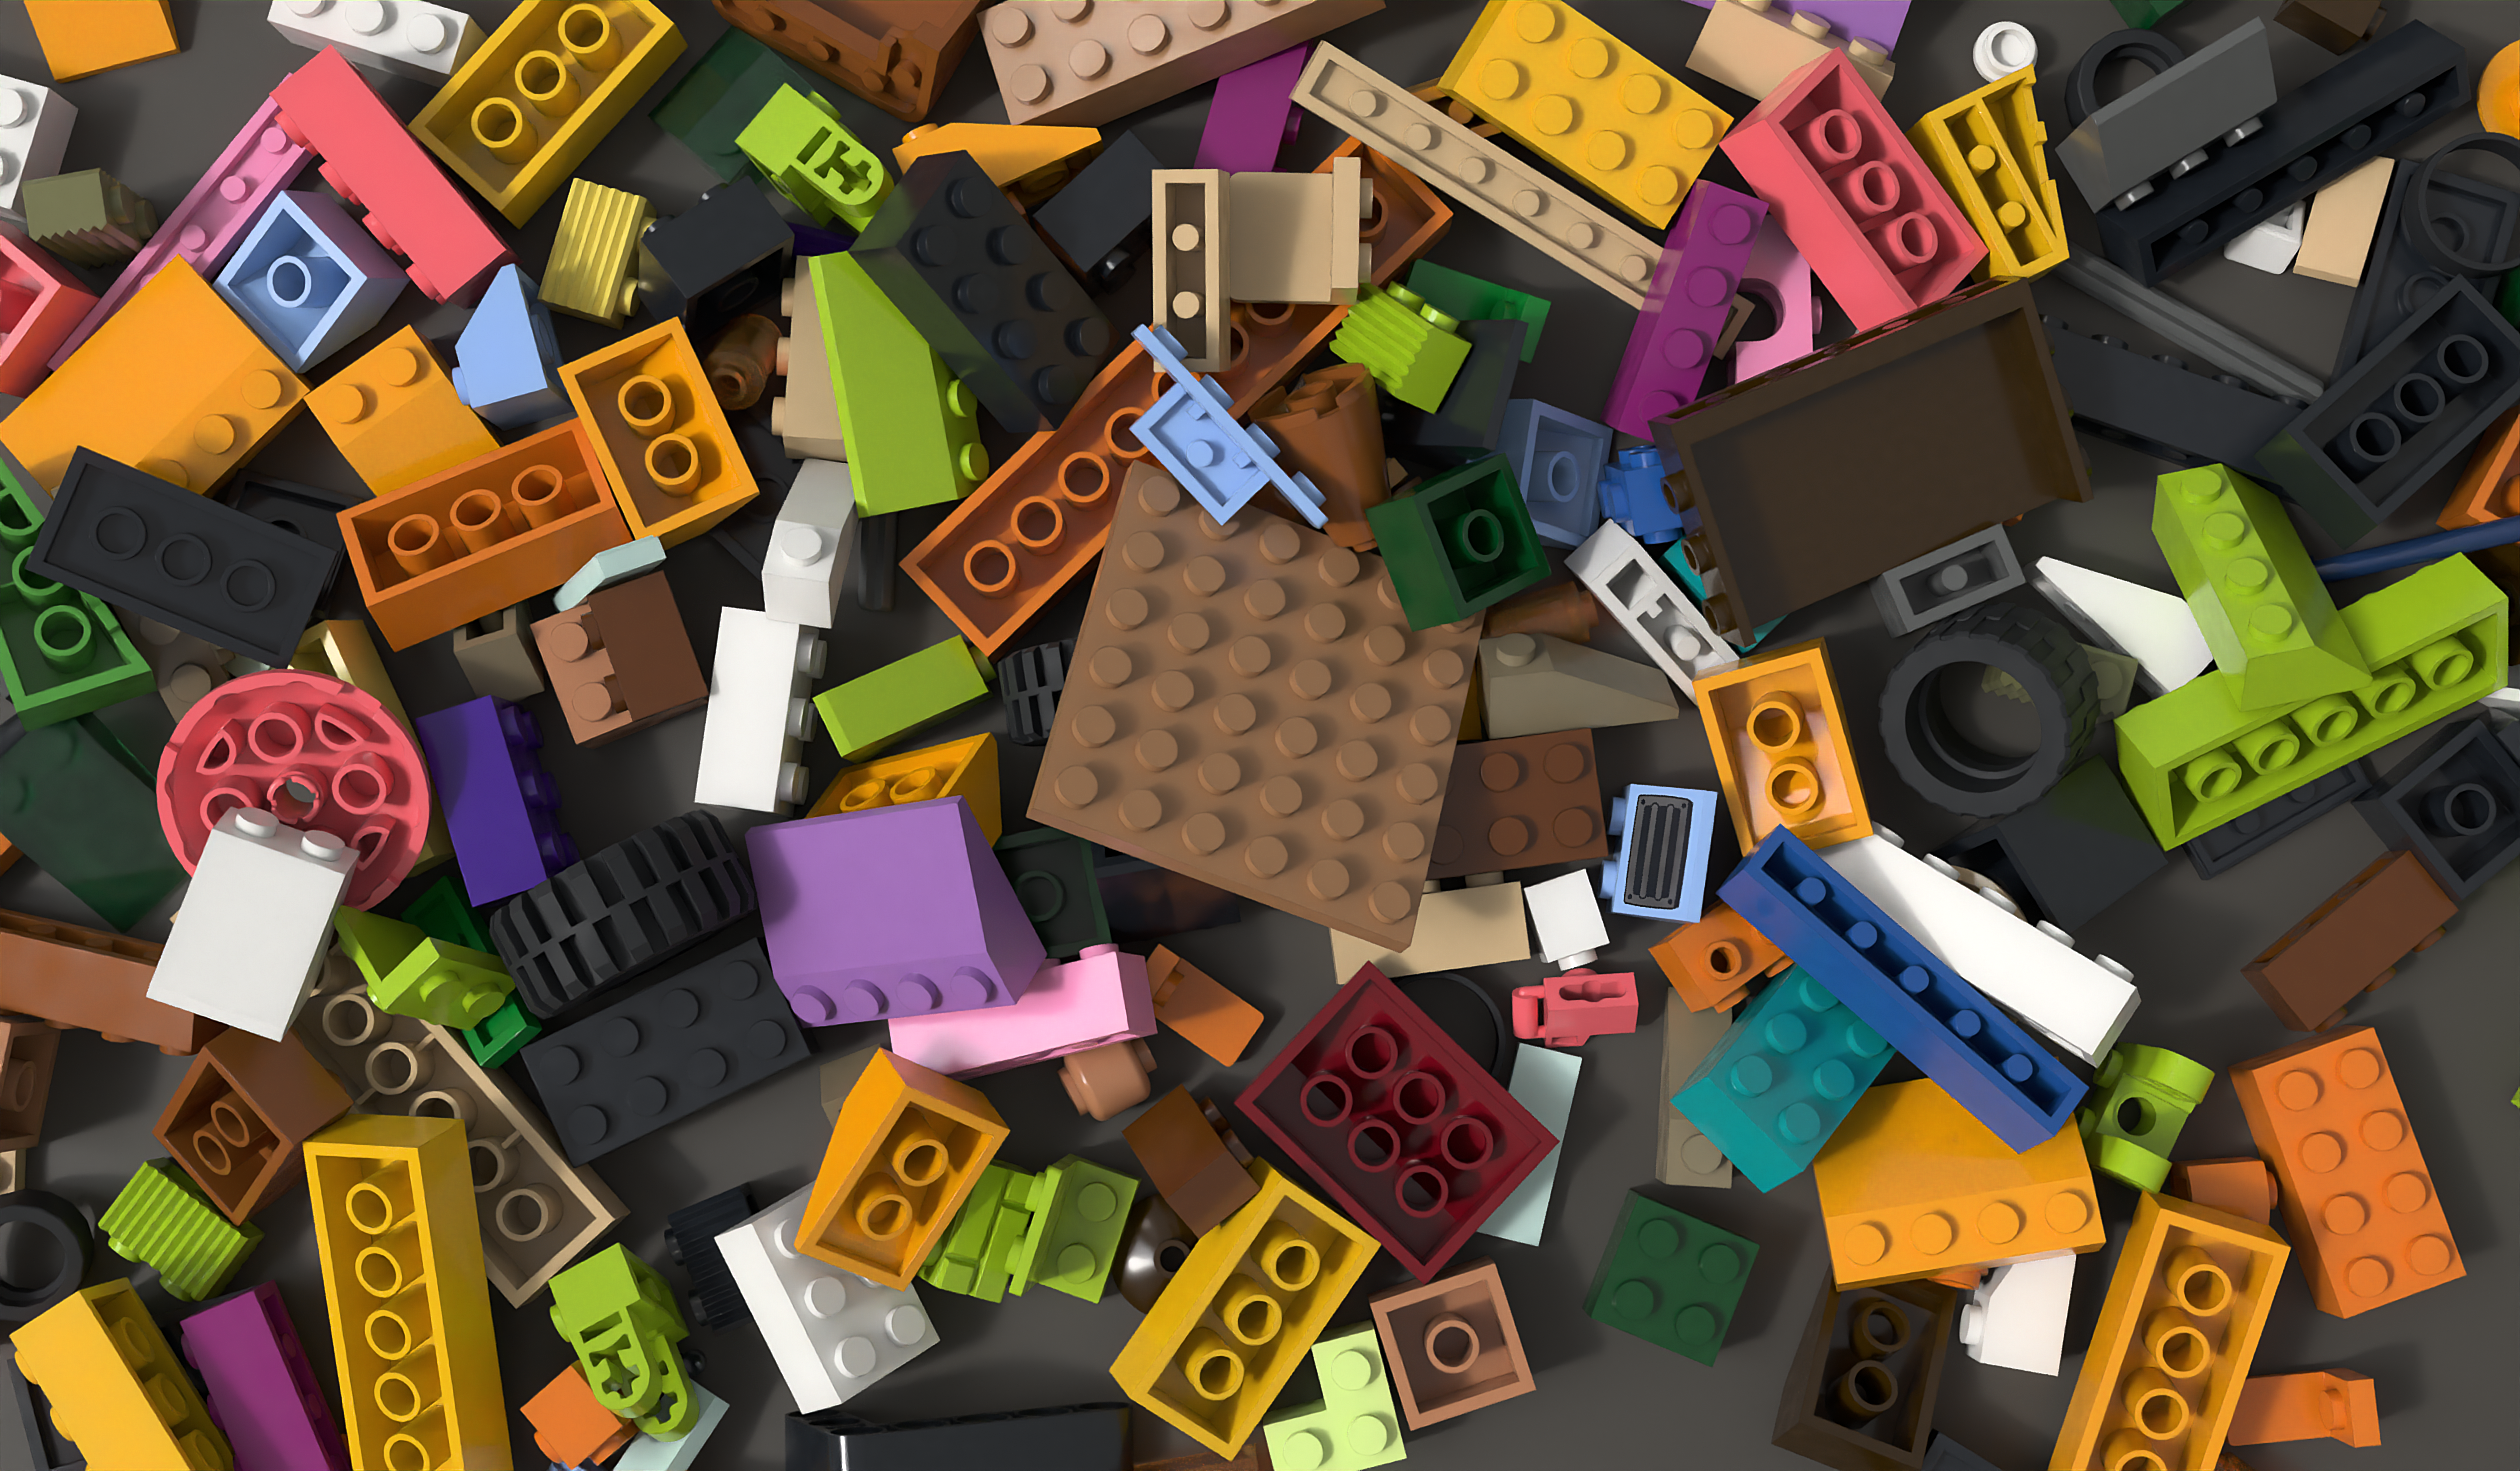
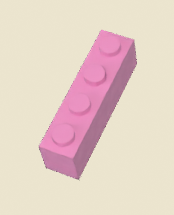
(1059, 1014)

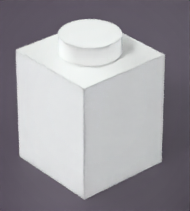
(1565, 919)

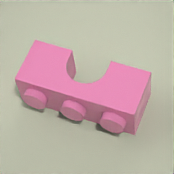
(1783, 280)

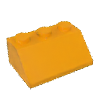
(660, 434)
(930, 773)

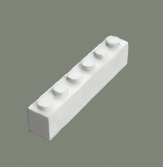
(2003, 958)

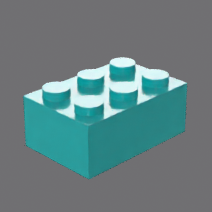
(1782, 1078)

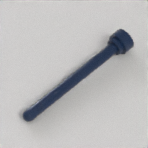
(2418, 550)

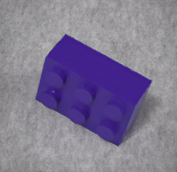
(496, 798)

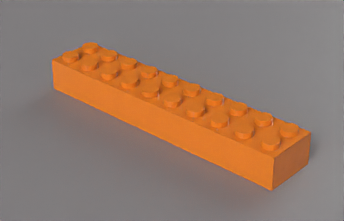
(1052, 504)

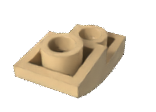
(2344, 223)

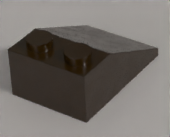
(1867, 1376)

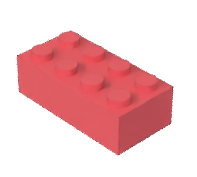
(386, 168)
(1853, 193)

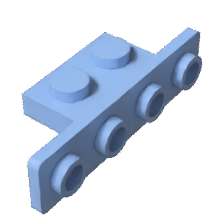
(1207, 447)

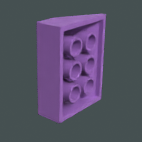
(890, 914)

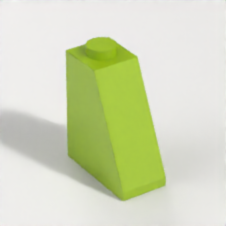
(905, 698)

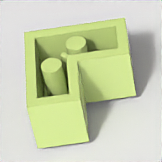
(1354, 1420)

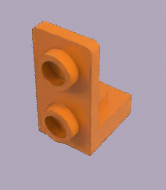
(1200, 1006)
(2306, 1407)

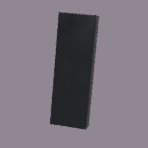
(2266, 824)

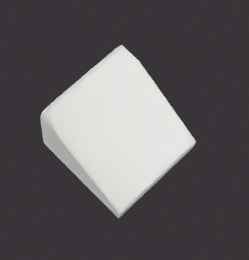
(2270, 243)

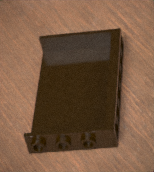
(1869, 454)

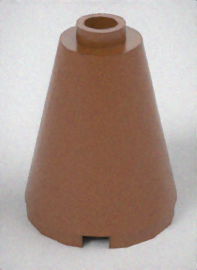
(1336, 441)

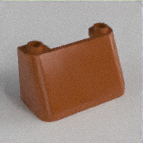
(877, 49)

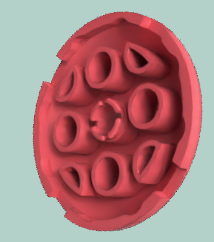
(320, 733)

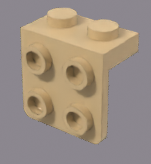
(1299, 235)

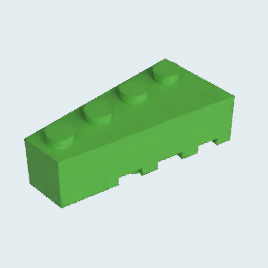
(56, 643)

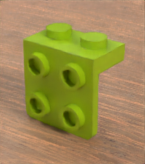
(421, 973)

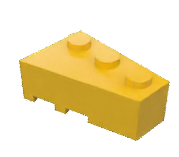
(1996, 173)

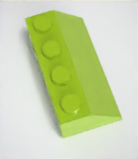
(898, 403)
(2253, 589)

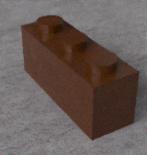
(2350, 942)

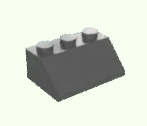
(2172, 120)

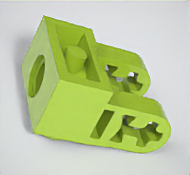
(816, 159)
(2166, 1091)
(626, 1336)

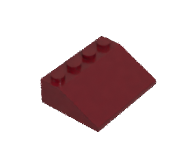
(1396, 1122)

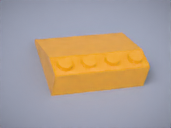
(163, 388)
(1932, 1192)

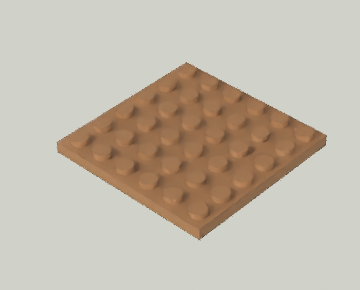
(1257, 713)

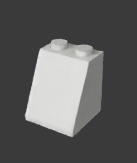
(255, 923)

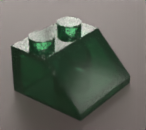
(721, 99)

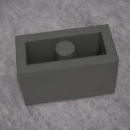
(1946, 581)

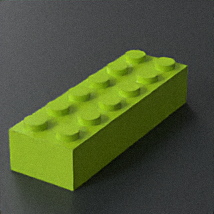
(2430, 651)

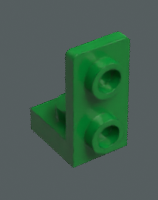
(1477, 299)

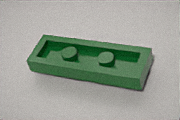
(448, 915)

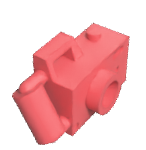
(1576, 1007)

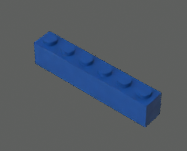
(1902, 990)

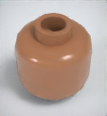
(1108, 1078)

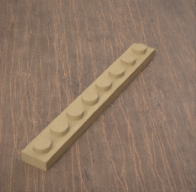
(1487, 179)

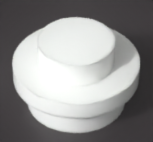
(2003, 50)

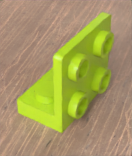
(1074, 1228)

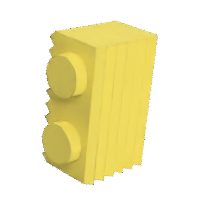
(597, 255)

